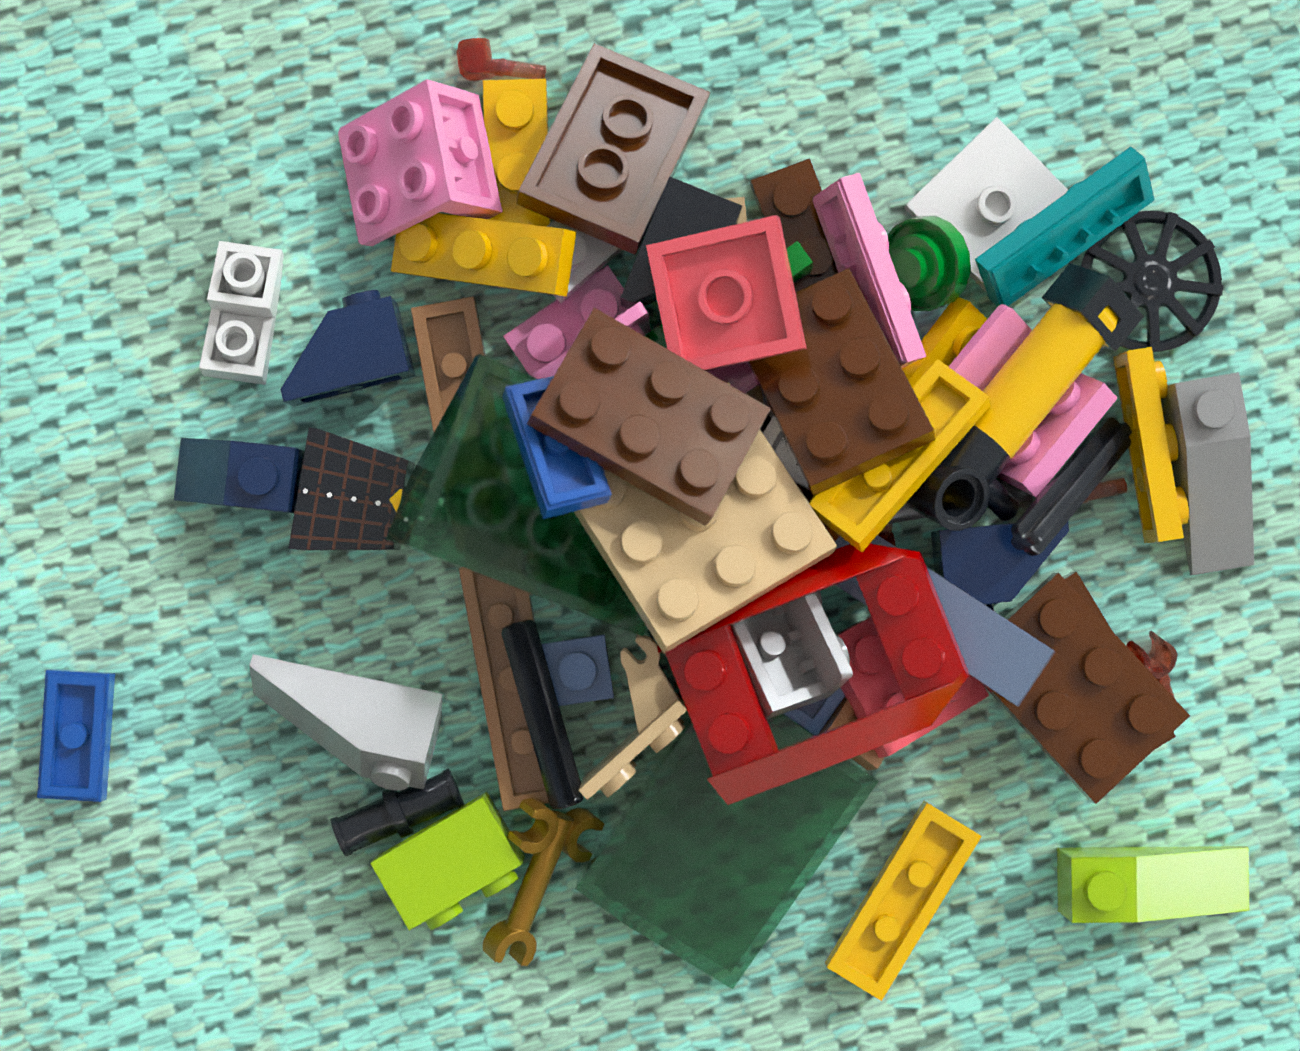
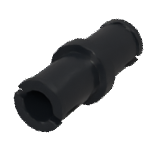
(396, 813)

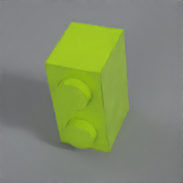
(448, 863)

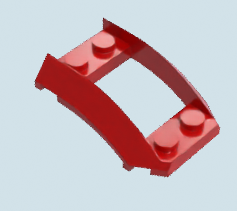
(729, 711)

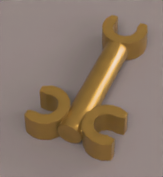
(545, 840)

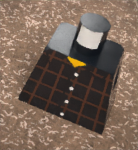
(346, 495)

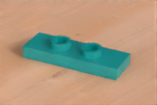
(1066, 228)

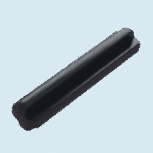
(1071, 486)
(542, 714)

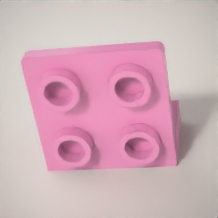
(418, 159)
(549, 334)
(1061, 428)

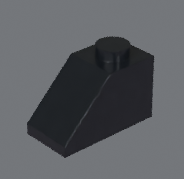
(680, 213)

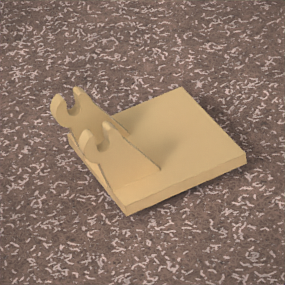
(656, 715)

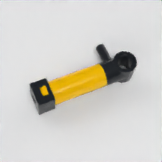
(1082, 318)

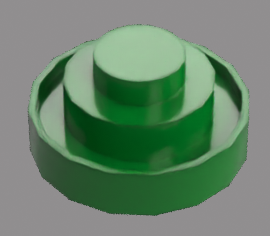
(930, 261)

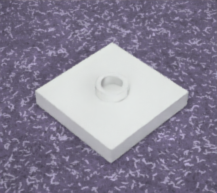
(988, 190)

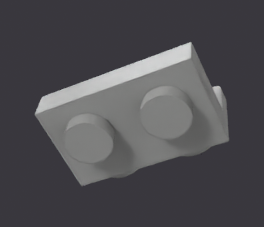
(793, 655)

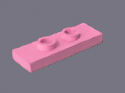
(863, 246)

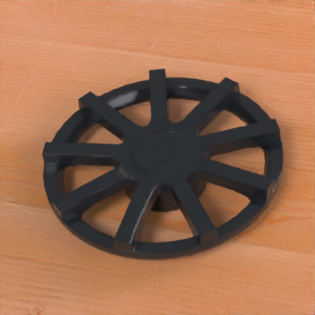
(1153, 280)

